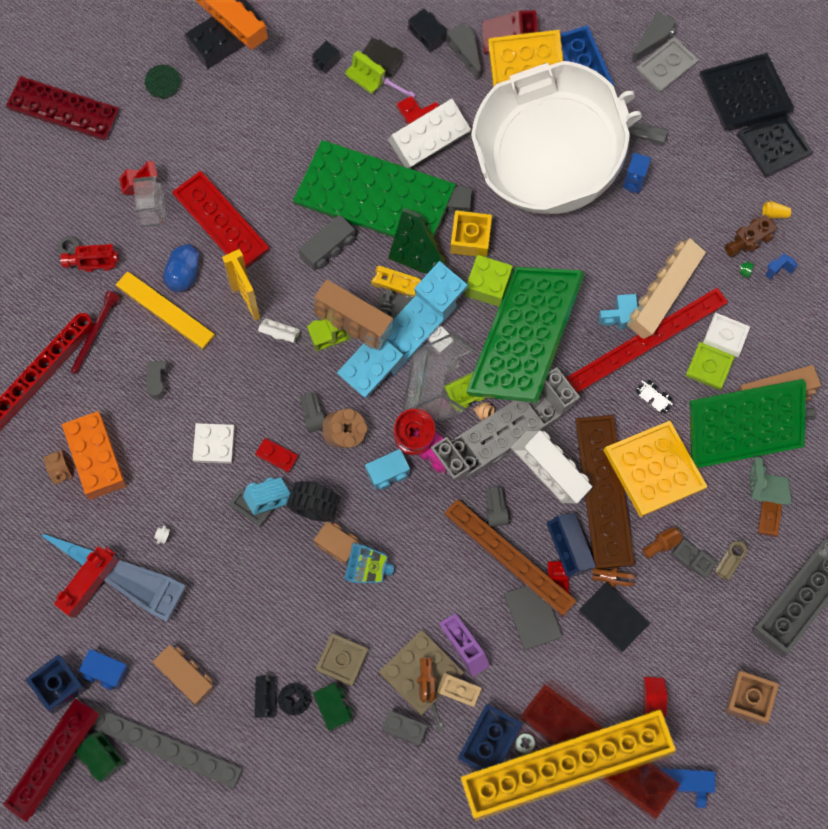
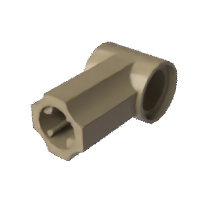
(730, 561)

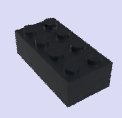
(213, 41)

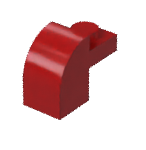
(126, 179)

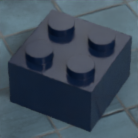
(55, 684)

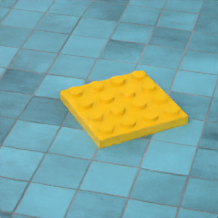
(522, 52)
(655, 468)

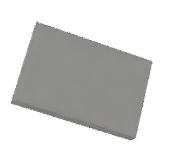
(666, 65)

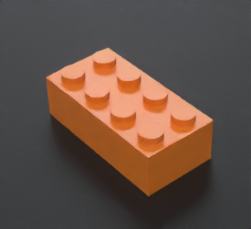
(93, 455)

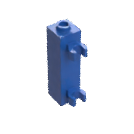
(694, 782)

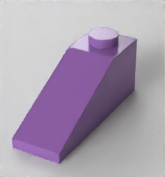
(464, 645)

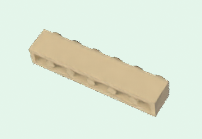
(665, 288)

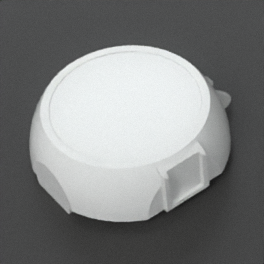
(552, 137)

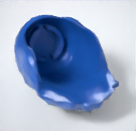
(181, 268)

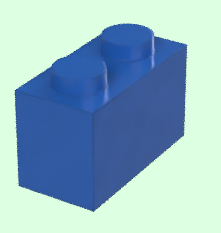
(636, 173)
(103, 669)

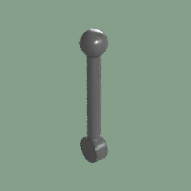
(439, 726)

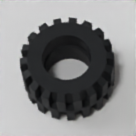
(313, 501)

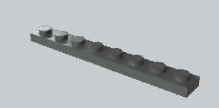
(166, 748)

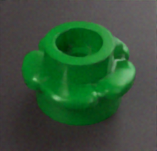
(746, 269)

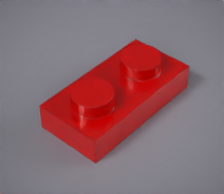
(276, 455)

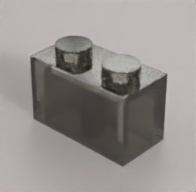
(387, 57)

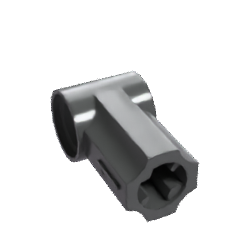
(313, 415)
(496, 513)

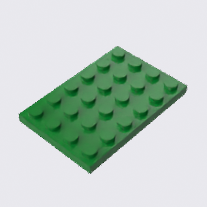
(748, 423)

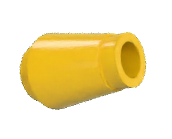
(775, 210)

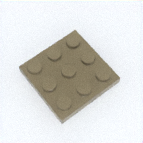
(404, 670)

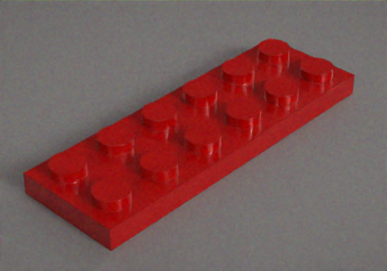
(219, 218)

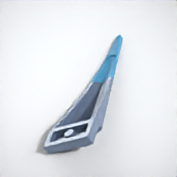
(148, 589)

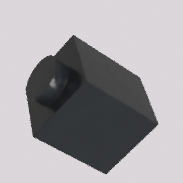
(325, 57)

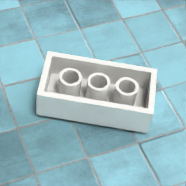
(429, 134)
(551, 466)

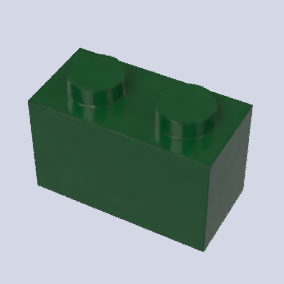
(332, 707)
(99, 757)

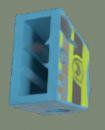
(367, 565)

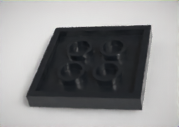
(774, 144)

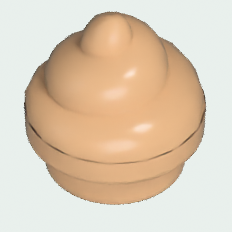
(484, 410)

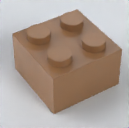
(751, 698)

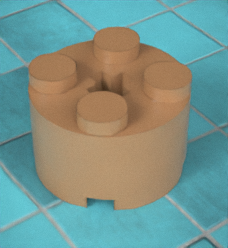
(354, 428)

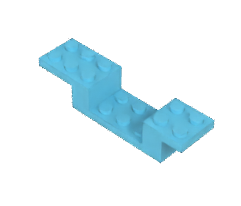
(410, 330)

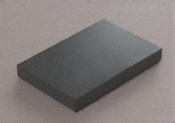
(532, 618)

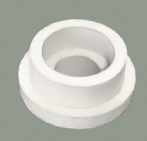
(161, 534)

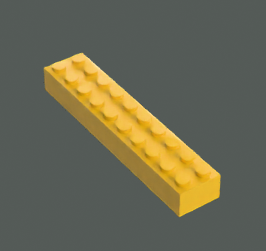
(568, 765)

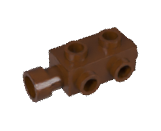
(760, 229)

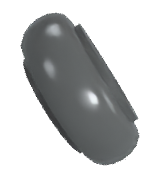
(67, 240)

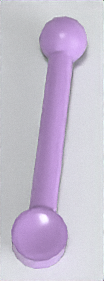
(386, 81)

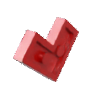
(411, 111)

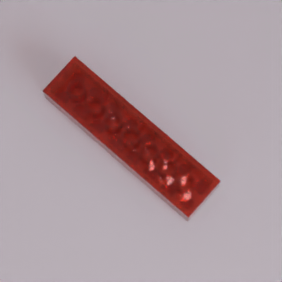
(561, 721)

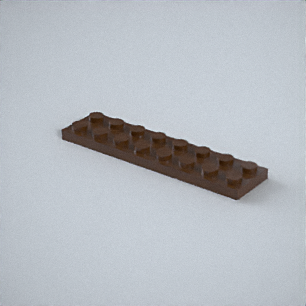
(606, 498)

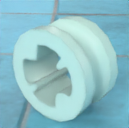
(531, 744)

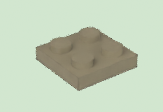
(341, 659)

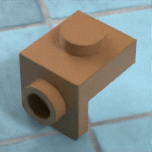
(57, 467)

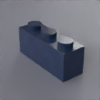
(571, 545)

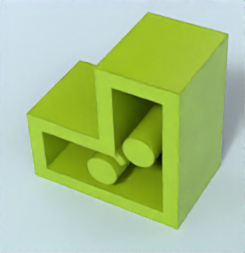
(325, 335)

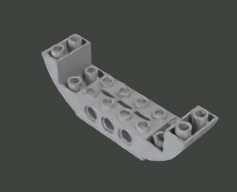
(495, 435)

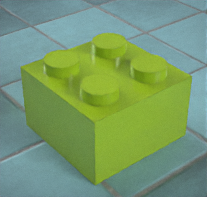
(488, 280)

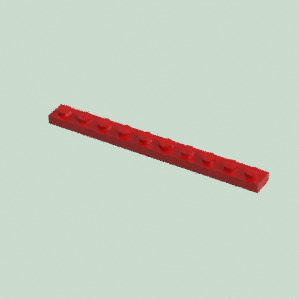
(638, 346)

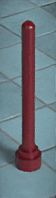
(111, 300)

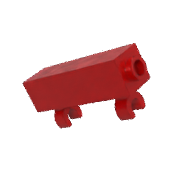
(86, 581)

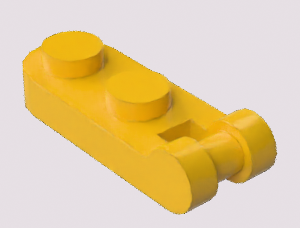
(396, 281)

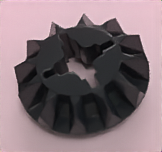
(299, 706)

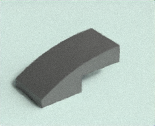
(693, 559)

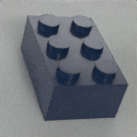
(489, 739)

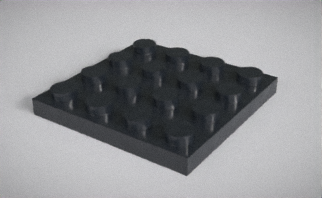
(746, 91)

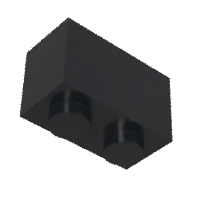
(427, 30)

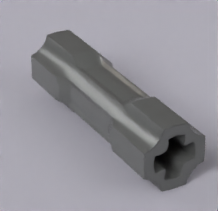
(651, 133)

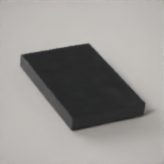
(613, 617)

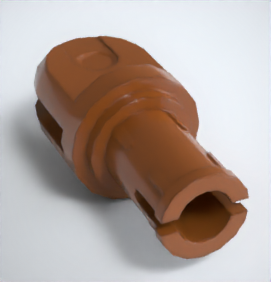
(663, 542)
(610, 576)
(426, 681)

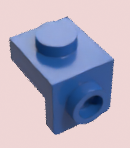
(785, 262)

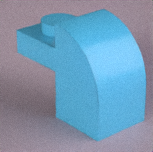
(624, 306)

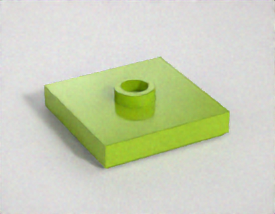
(710, 366)

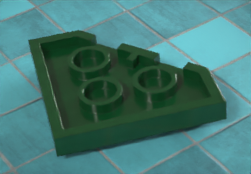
(414, 244)

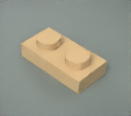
(459, 690)

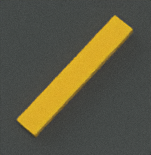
(165, 310)

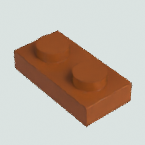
(769, 519)

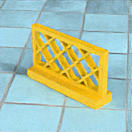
(238, 280)

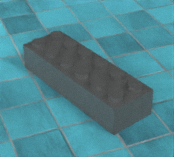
(796, 605)

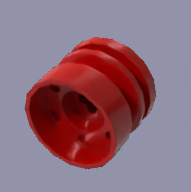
(415, 421)

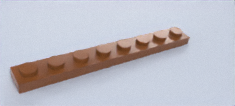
(510, 558)

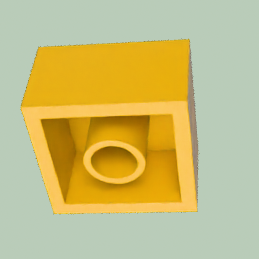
(470, 233)

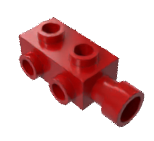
(94, 256)

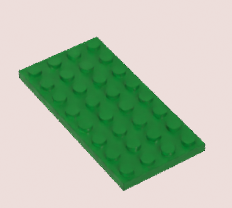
(370, 190)
(525, 334)

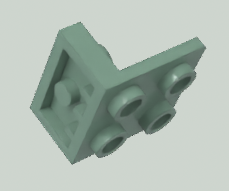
(768, 487)

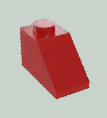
(654, 695)

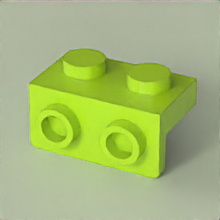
(365, 72)
(457, 391)

